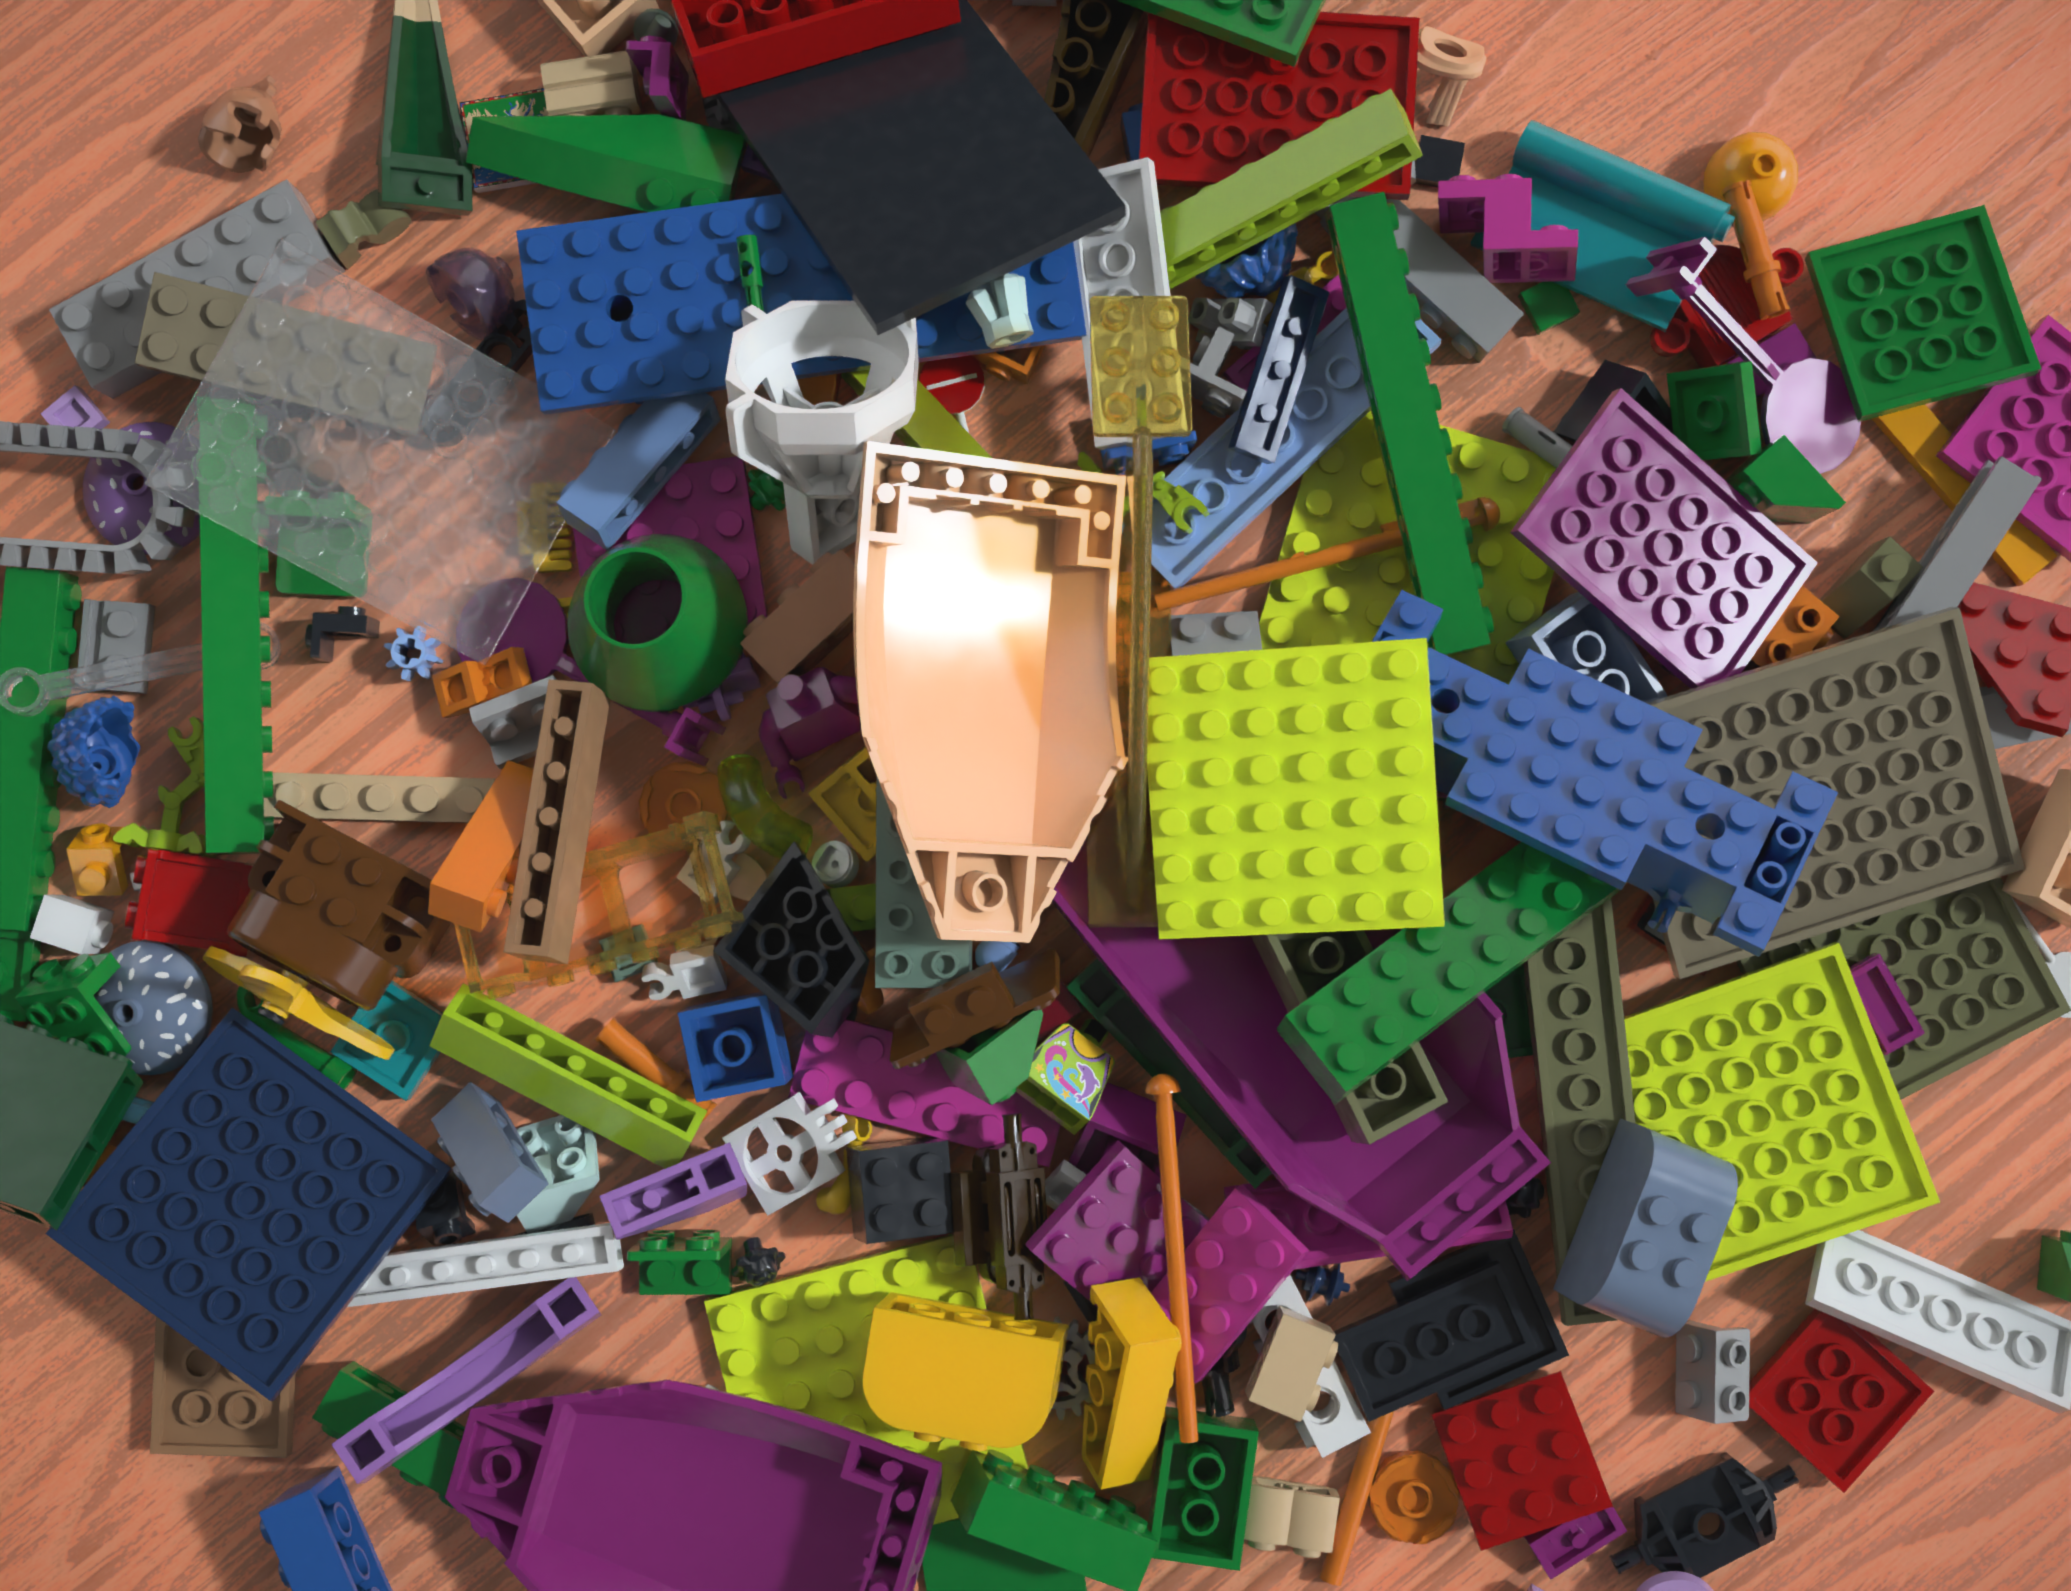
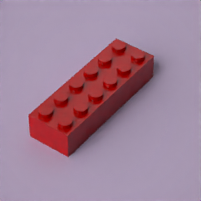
(761, 39)

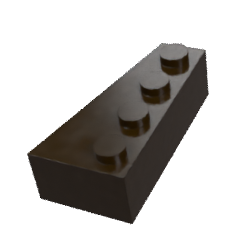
(1091, 62)

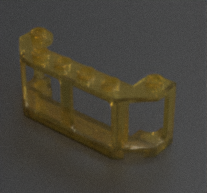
(606, 865)

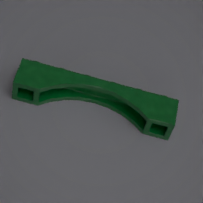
(1127, 1024)

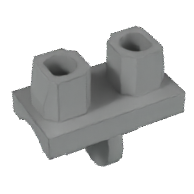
(1237, 315)

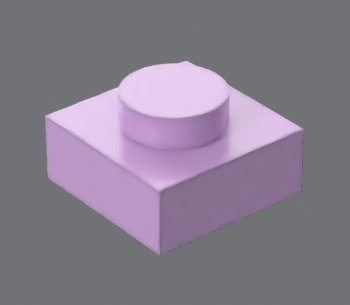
(75, 409)

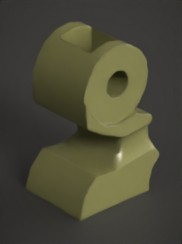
(361, 223)

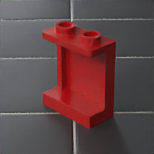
(187, 899)

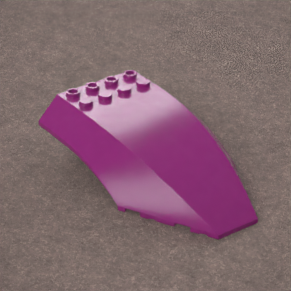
(691, 1494)

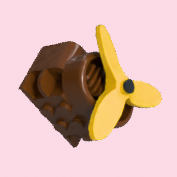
(330, 920)

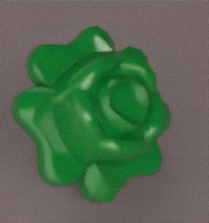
(767, 491)

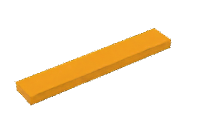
(1919, 438)

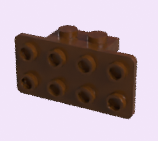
(972, 1004)

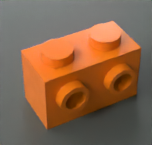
(1799, 630)

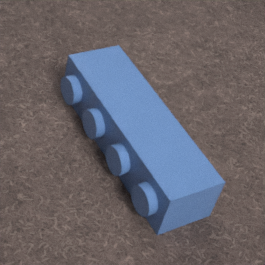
(636, 465)

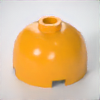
(1759, 159)

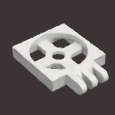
(817, 1133)

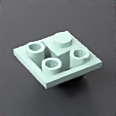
(570, 1165)

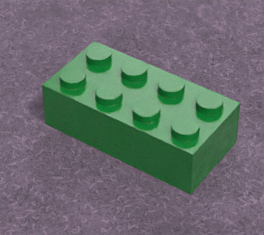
(1053, 1520)

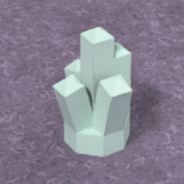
(1002, 310)

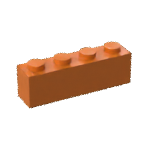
(486, 855)

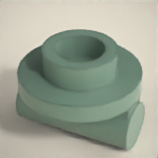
(656, 23)

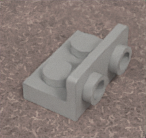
(512, 722)

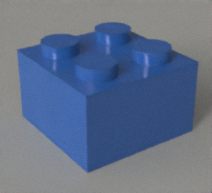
(735, 1046)

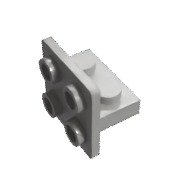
(1217, 394)

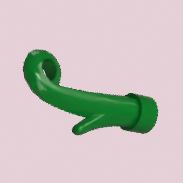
(325, 1062)

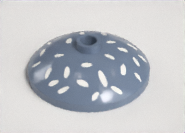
(167, 1001)

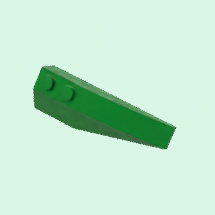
(615, 158)

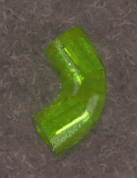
(755, 811)

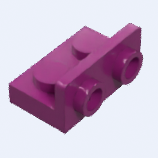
(662, 74)
(1573, 1541)

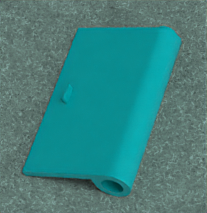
(1618, 215)

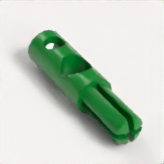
(749, 257)

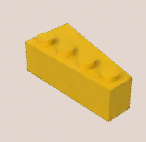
(1127, 1383)

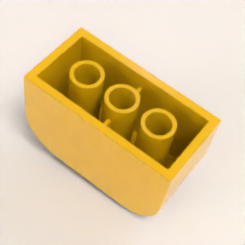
(962, 1371)

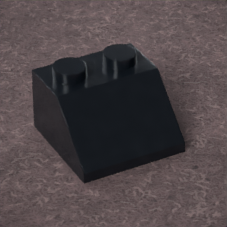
(1607, 379)

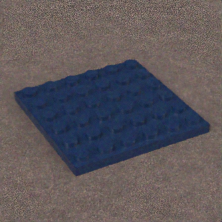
(250, 1203)

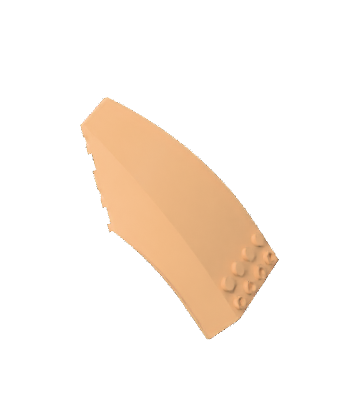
(987, 672)

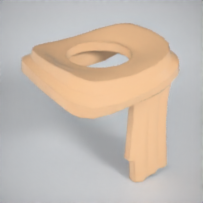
(1457, 64)

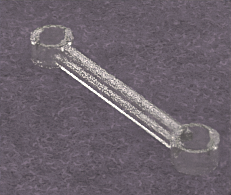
(112, 674)

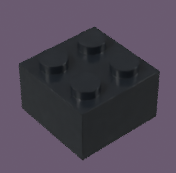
(900, 1189)

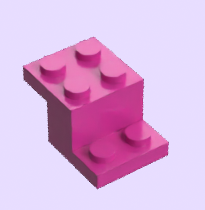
(1503, 213)

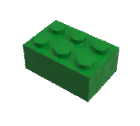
(1203, 1490)

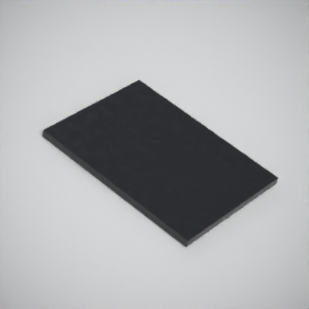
(923, 167)

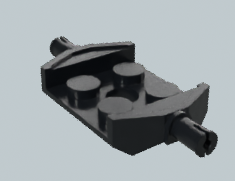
(1669, 1521)

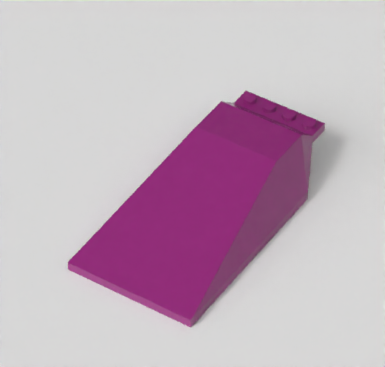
(1221, 1018)

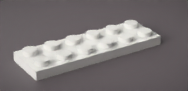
(1124, 255)
(1944, 1317)

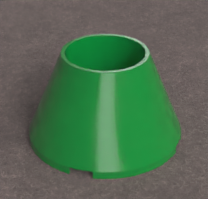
(690, 655)

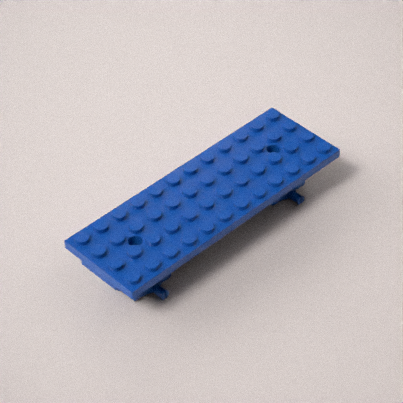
(655, 296)

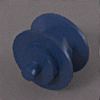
(1323, 1282)

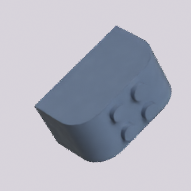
(1649, 1230)

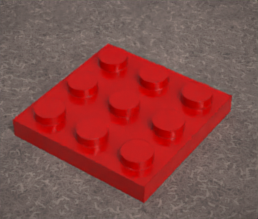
(1836, 1396)
(1521, 1461)

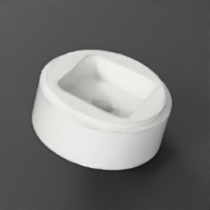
(835, 864)

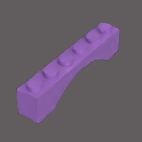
(466, 1381)

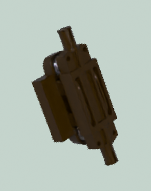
(998, 1211)

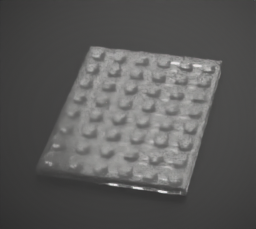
(377, 453)

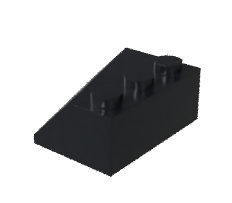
(798, 947)

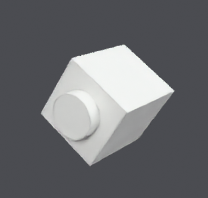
(73, 924)

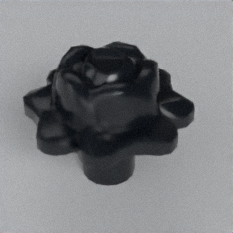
(1526, 1198)
(758, 1263)

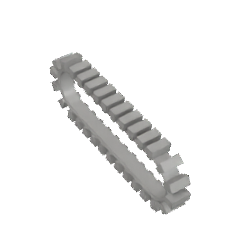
(89, 557)

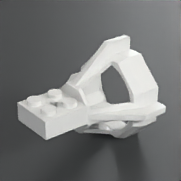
(817, 446)

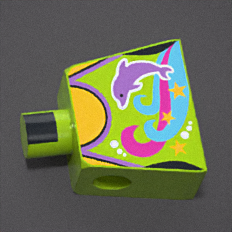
(1069, 1074)

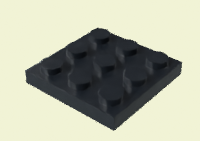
(1527, 1293)

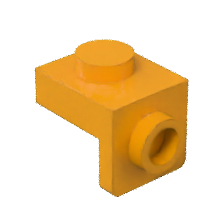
(97, 862)

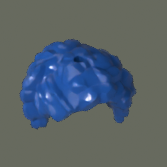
(1256, 269)
(95, 751)

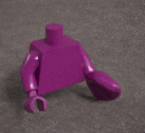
(806, 717)

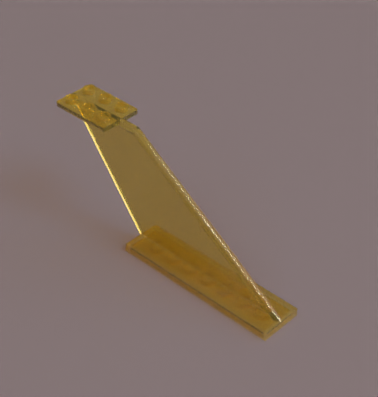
(1137, 394)

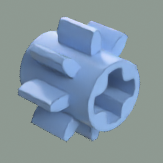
(411, 665)

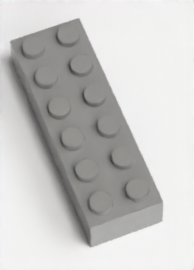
(225, 253)

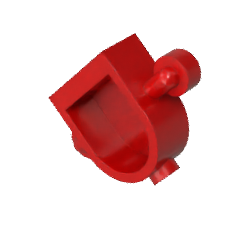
(1726, 283)

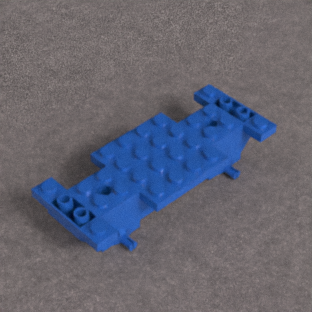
(1609, 790)

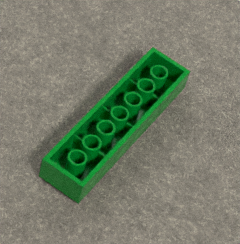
(1434, 972)

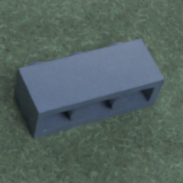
(488, 1153)

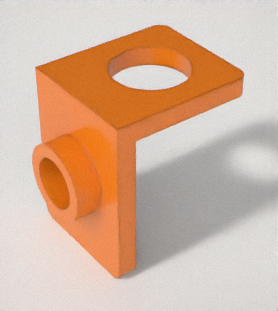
(1005, 368)

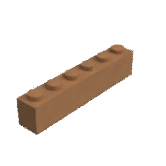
(557, 822)

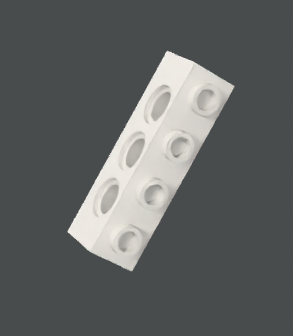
(1341, 1419)

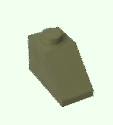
(1870, 584)

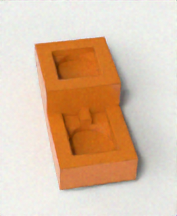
(475, 683)

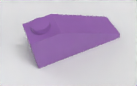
(676, 1193)

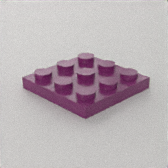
(1111, 1226)

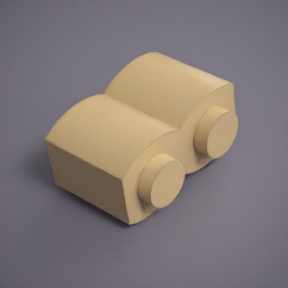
(1291, 1516)

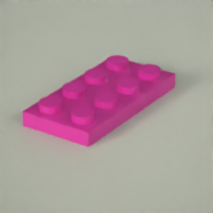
(1232, 1274)

